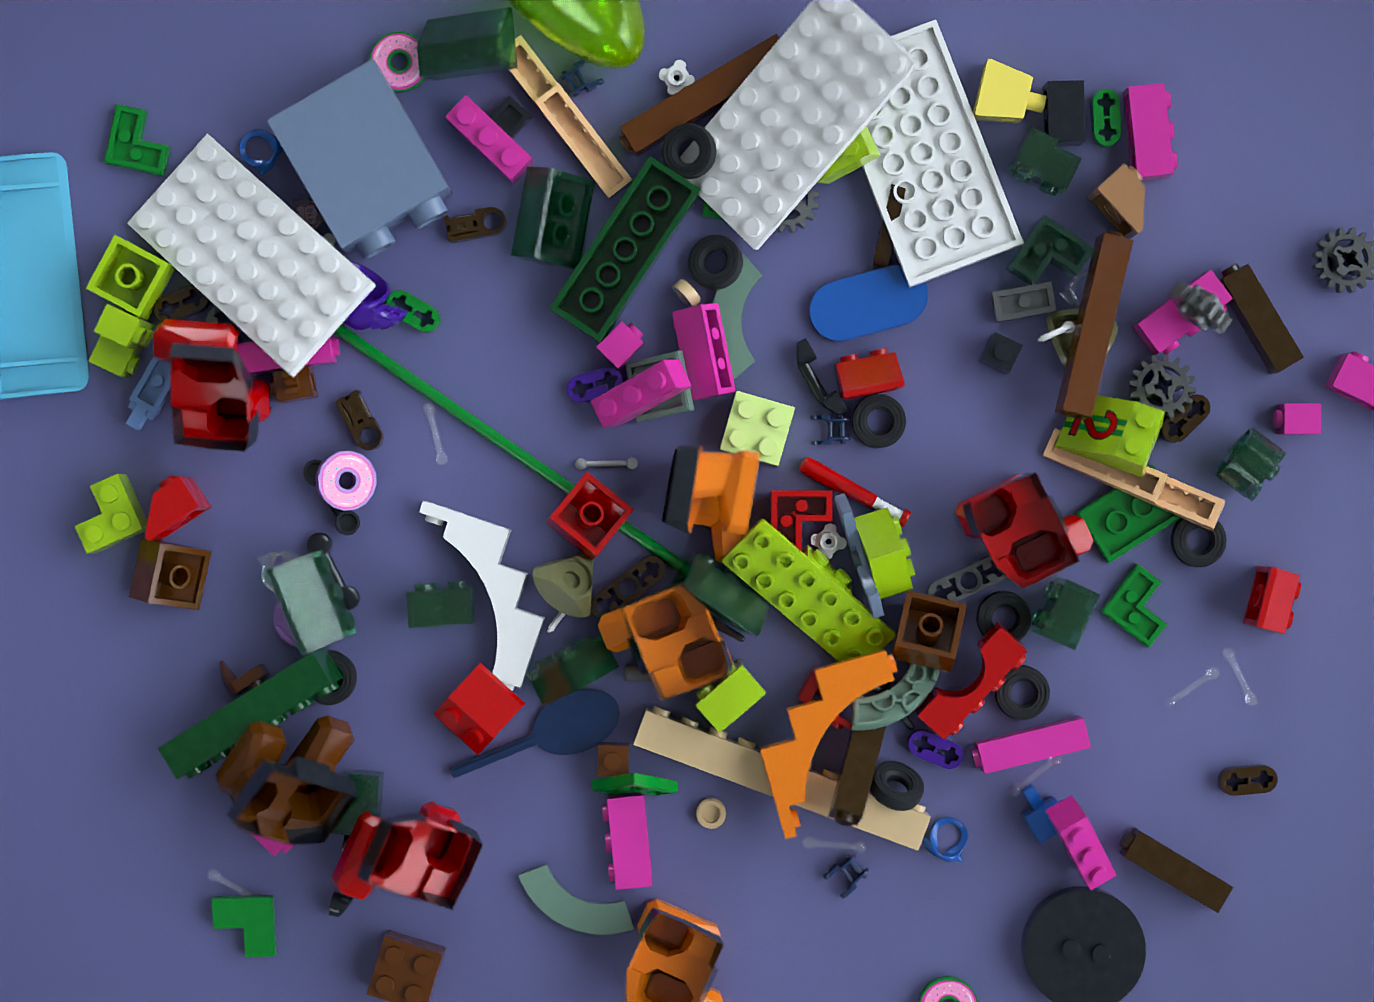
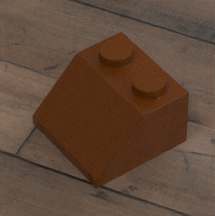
(170, 574)

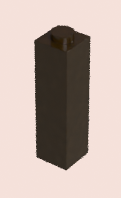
(1260, 319)
(856, 776)
(1175, 869)

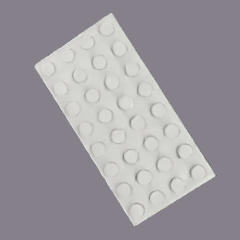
(798, 115)
(935, 151)
(251, 255)

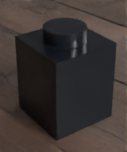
(1000, 353)

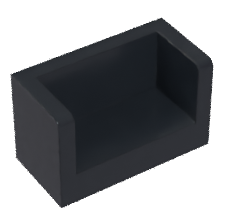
(1065, 112)

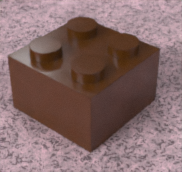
(929, 631)
(405, 969)

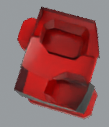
(210, 387)
(1025, 519)
(409, 855)

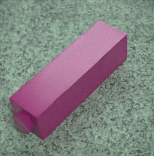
(259, 362)
(1031, 745)

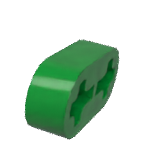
(1098, 118)
(417, 305)

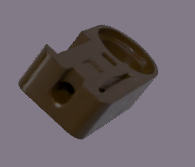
(472, 225)
(358, 418)

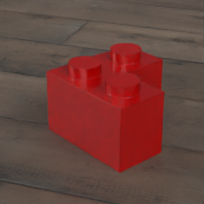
(792, 507)

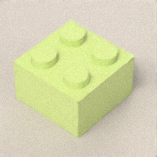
(757, 427)

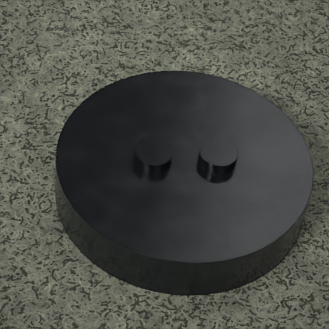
(1083, 946)

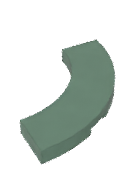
(731, 304)
(894, 703)
(571, 911)

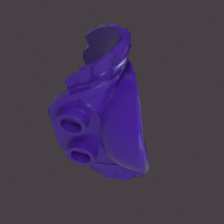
(371, 311)

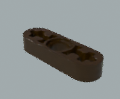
(884, 244)
(651, 580)

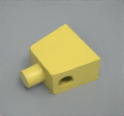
(1005, 94)

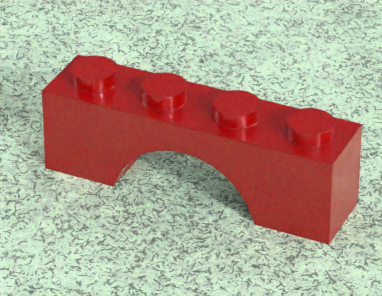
(947, 709)

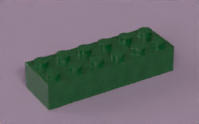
(625, 250)
(267, 702)

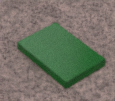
(1122, 522)

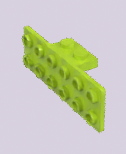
(807, 592)

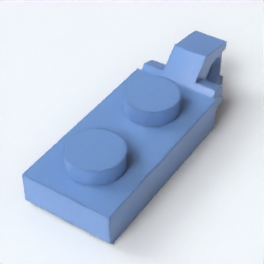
(149, 393)

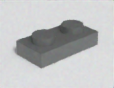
(1023, 302)

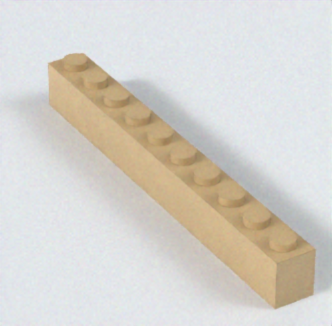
(744, 765)

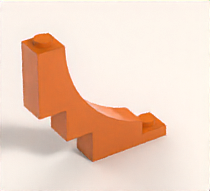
(790, 759)

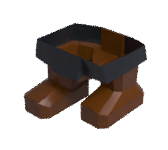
(280, 798)

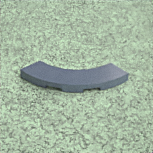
(858, 556)

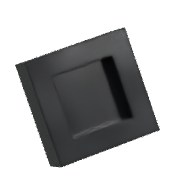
(511, 117)

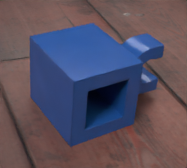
(1036, 816)

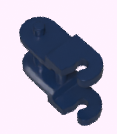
(574, 91)
(842, 430)
(861, 873)

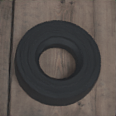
(706, 146)
(728, 274)
(896, 427)
(1197, 559)
(1007, 599)
(347, 683)
(1039, 700)
(905, 775)

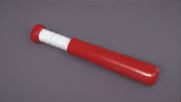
(841, 484)

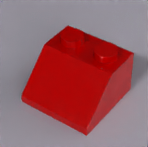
(869, 374)
(174, 506)
(589, 516)
(1272, 599)
(479, 708)

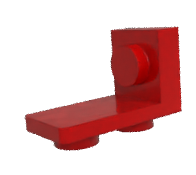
(806, 694)

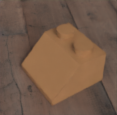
(1122, 200)

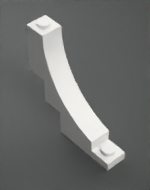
(484, 548)

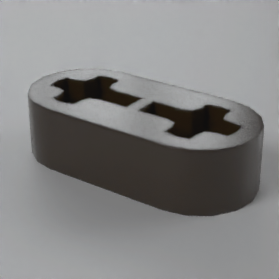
(180, 297)
(1189, 423)
(1247, 772)

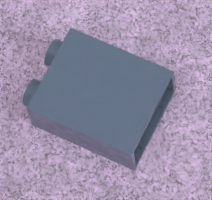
(362, 160)

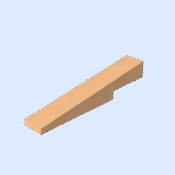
(568, 120)
(1152, 487)

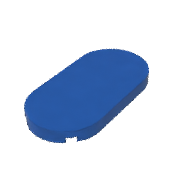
(866, 304)

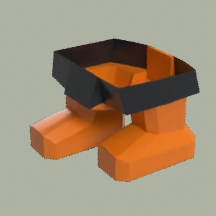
(711, 492)
(669, 640)
(673, 957)

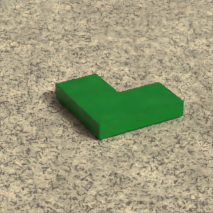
(126, 145)
(1127, 606)
(634, 783)
(252, 914)

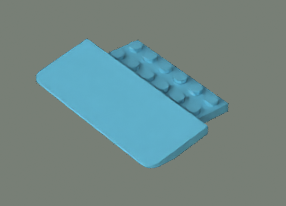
(39, 281)

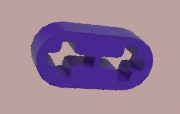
(592, 377)
(932, 755)

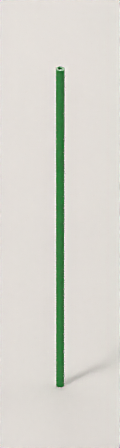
(494, 437)

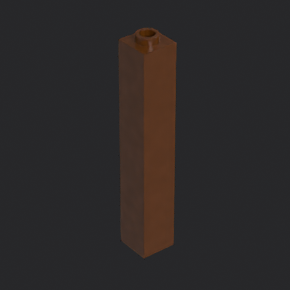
(693, 101)
(1094, 325)

